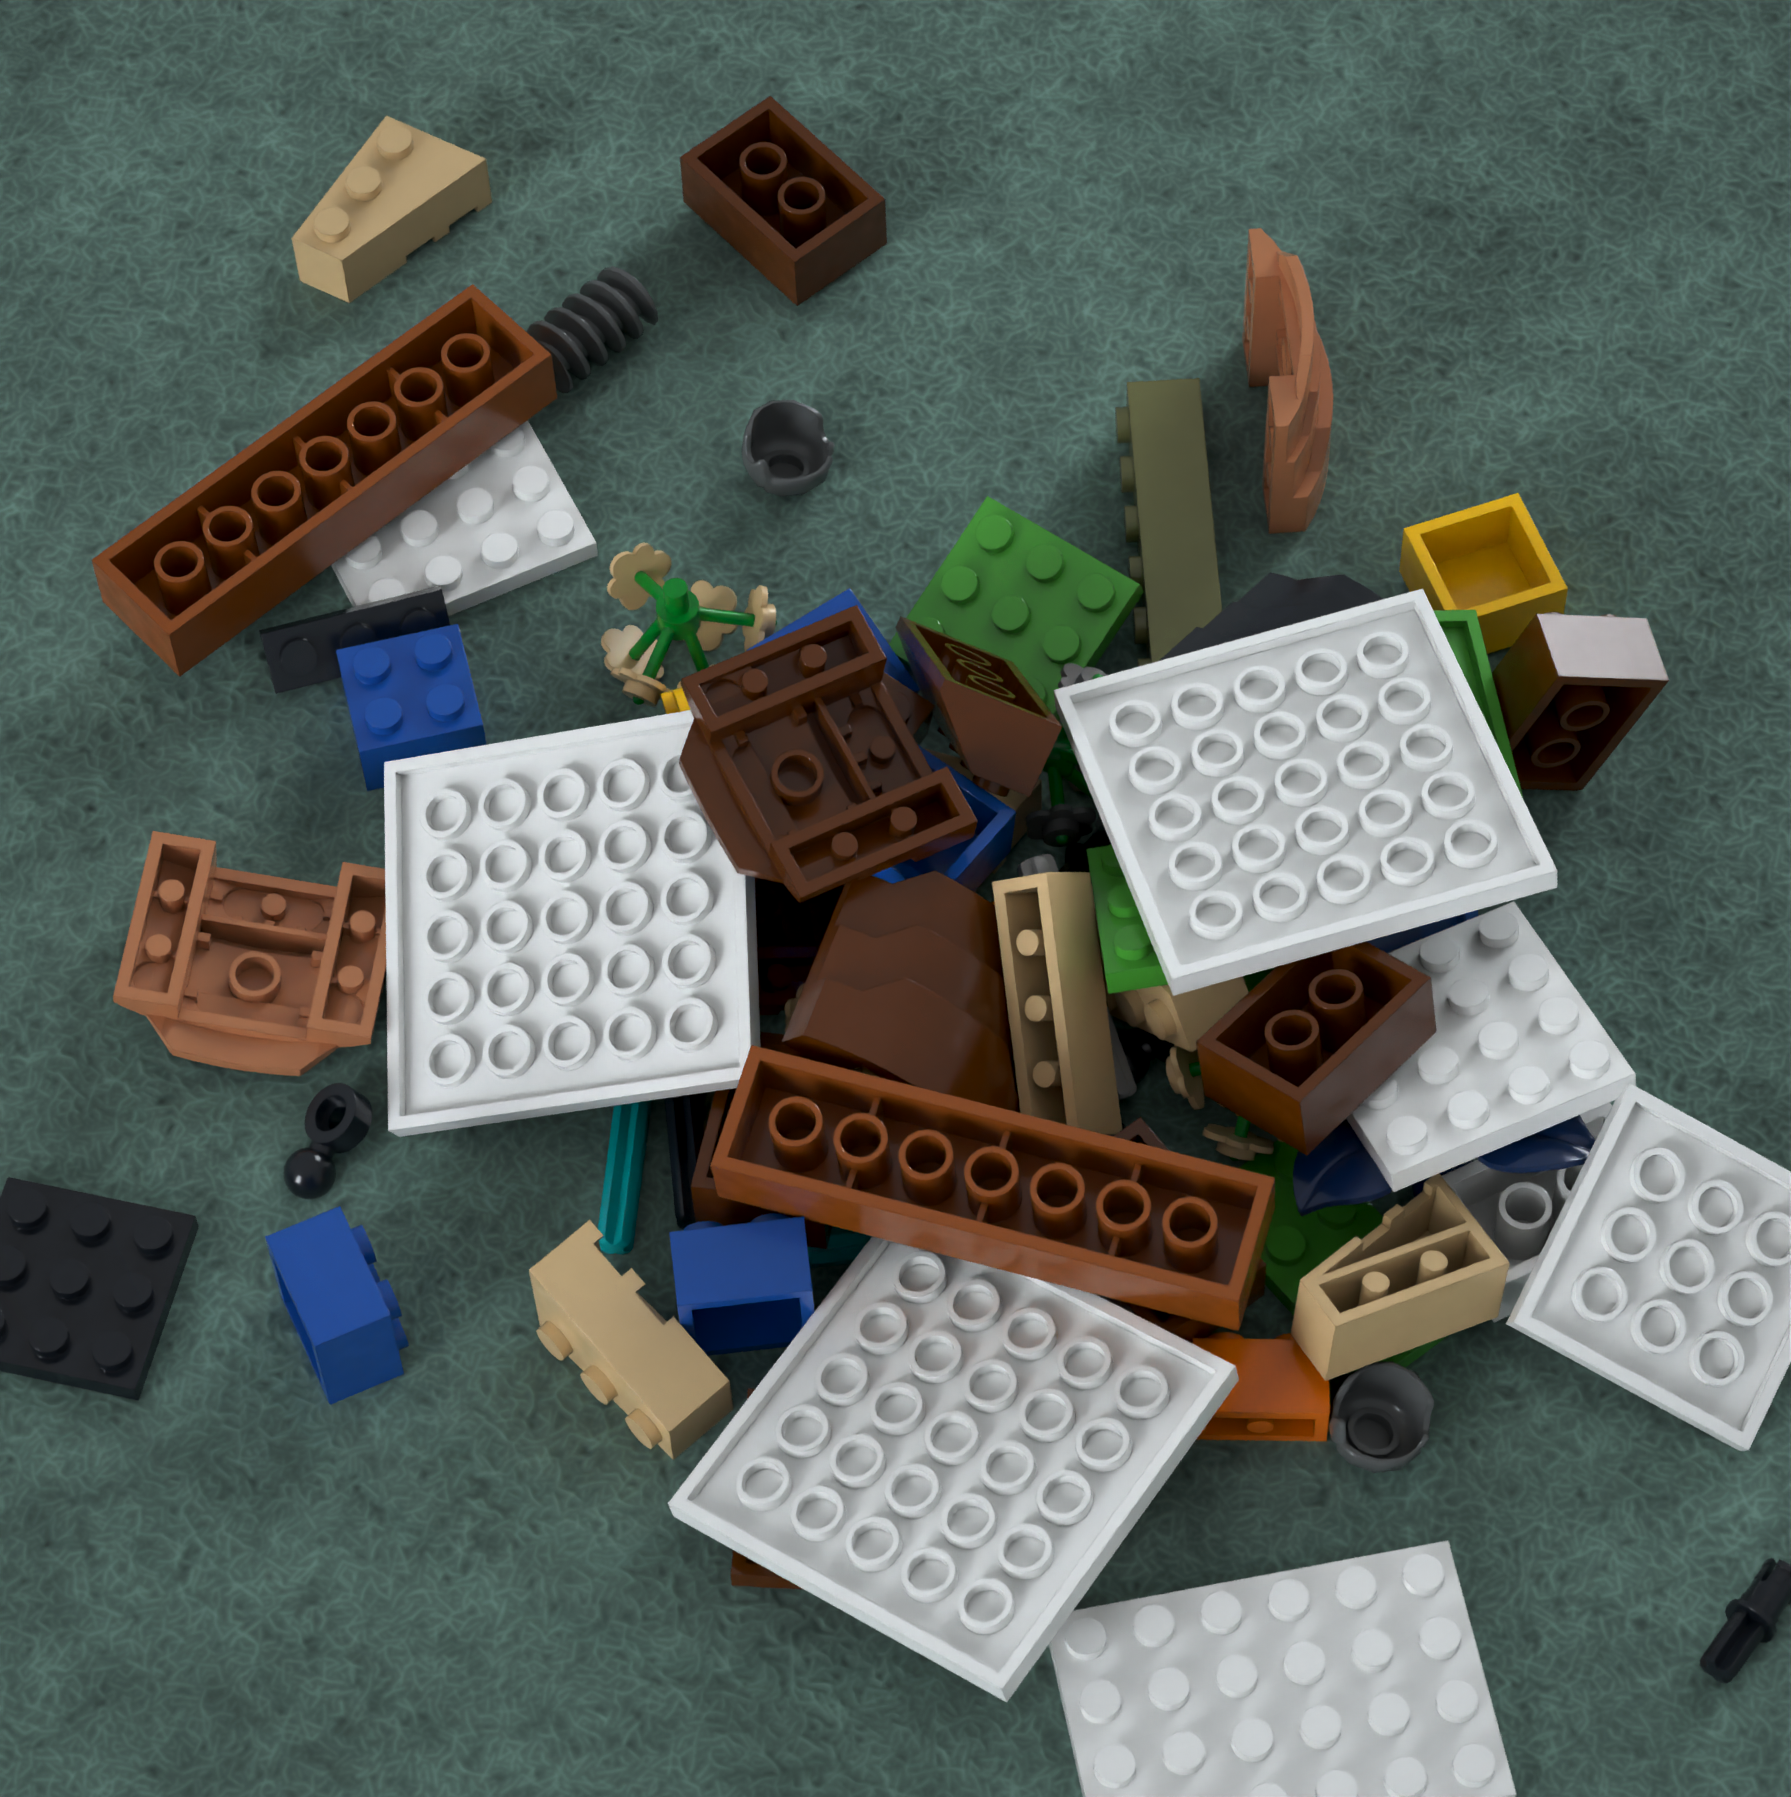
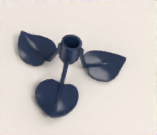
(1346, 1174)

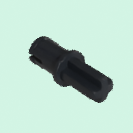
(1749, 1621)

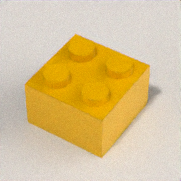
(1486, 563)

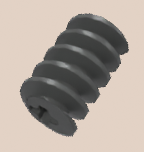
(592, 320)

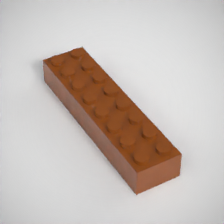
(325, 479)
(994, 1187)

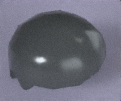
(786, 448)
(1381, 1417)

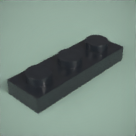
(306, 649)

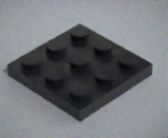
(86, 1285)

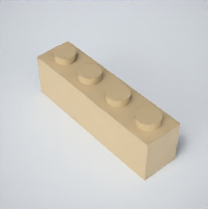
(1057, 1000)

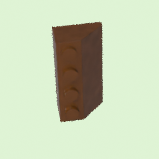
(982, 709)

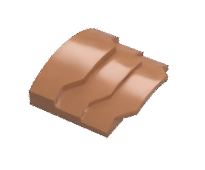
(1290, 359)
(253, 963)

